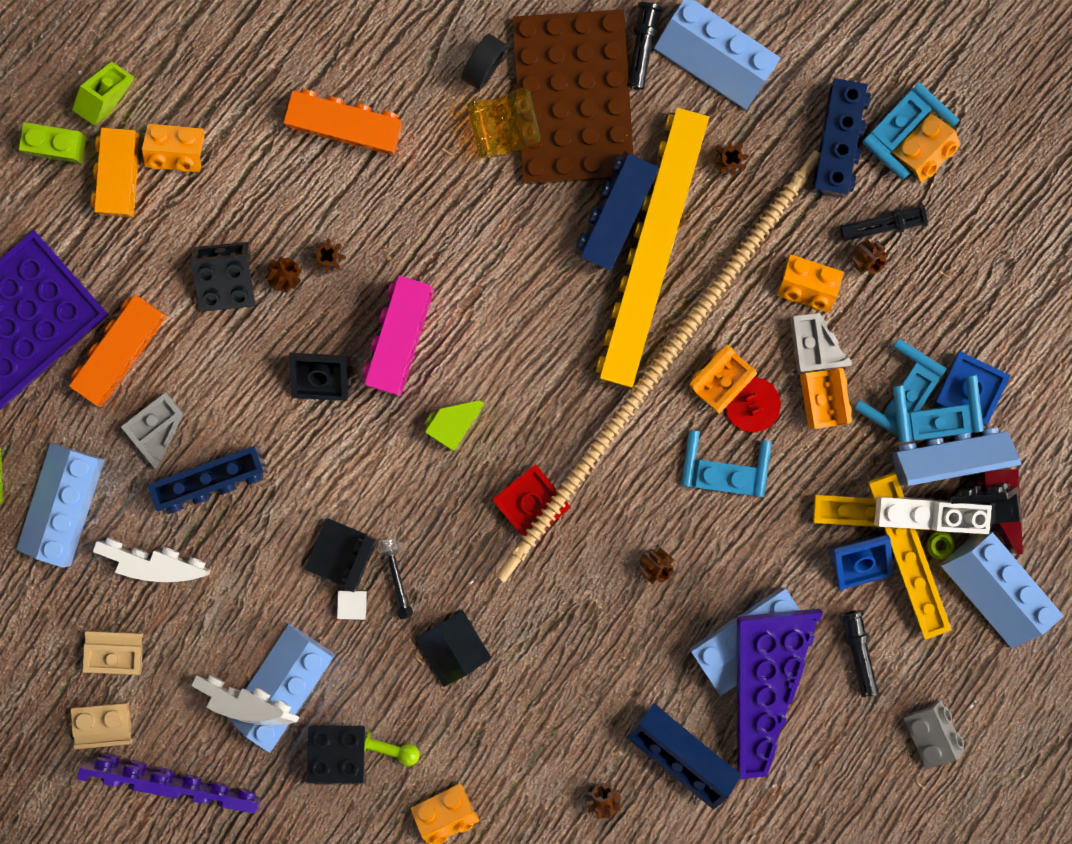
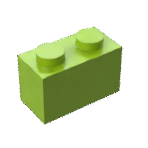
(52, 143)

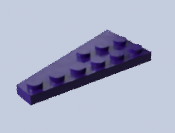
(768, 674)
(164, 783)

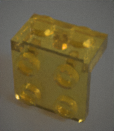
(504, 124)

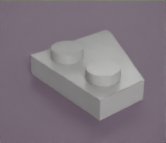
(815, 345)
(154, 428)

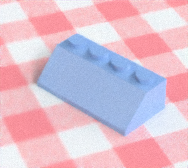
(716, 53)
(954, 458)
(60, 505)
(1001, 589)
(718, 651)
(288, 676)

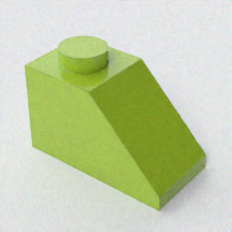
(102, 93)
(452, 422)

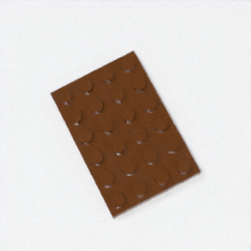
(578, 93)

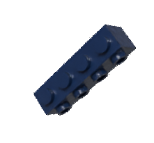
(840, 138)
(616, 210)
(208, 478)
(708, 776)

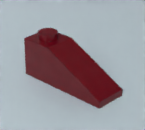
(1011, 531)

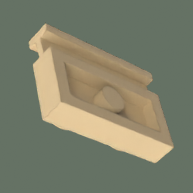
(113, 652)
(101, 725)

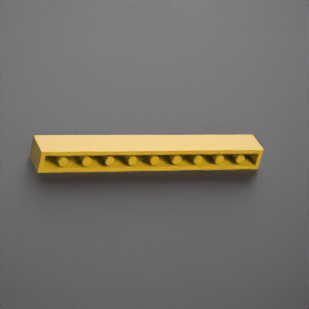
(653, 248)

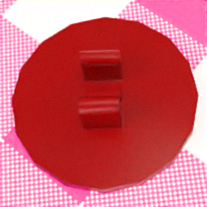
(755, 406)

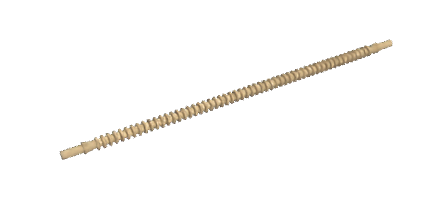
(798, 180)

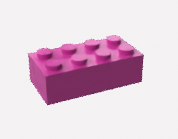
(399, 335)

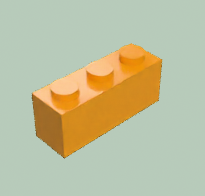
(116, 172)

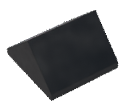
(319, 376)
(453, 648)

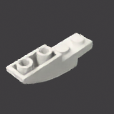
(932, 514)
(161, 567)
(244, 704)

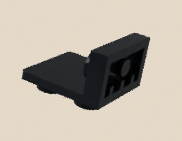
(222, 276)
(1001, 496)
(341, 554)
(336, 755)

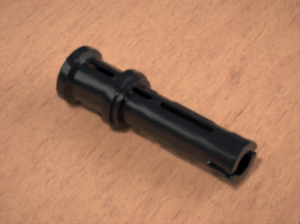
(645, 32)
(897, 217)
(857, 640)

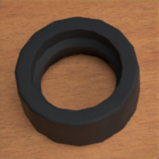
(484, 61)

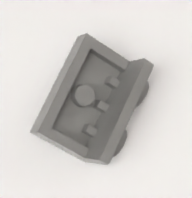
(935, 735)

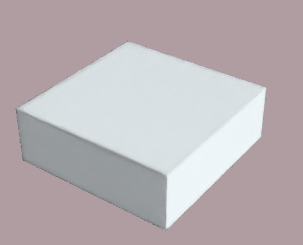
(352, 605)

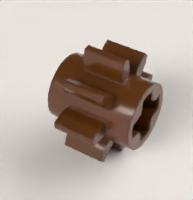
(727, 152)
(320, 257)
(869, 257)
(283, 274)
(656, 565)
(603, 801)

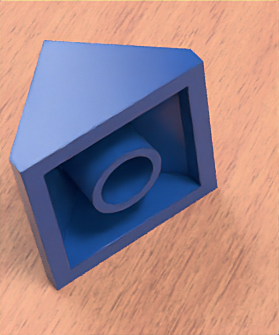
(862, 561)

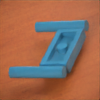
(901, 123)
(917, 387)
(939, 421)
(725, 476)

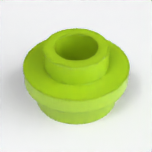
(948, 548)

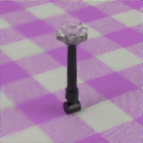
(389, 548)

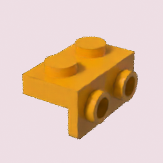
(173, 147)
(927, 147)
(810, 283)
(722, 378)
(826, 398)
(444, 815)

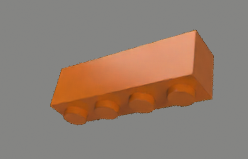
(343, 123)
(118, 350)

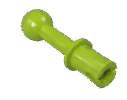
(407, 754)

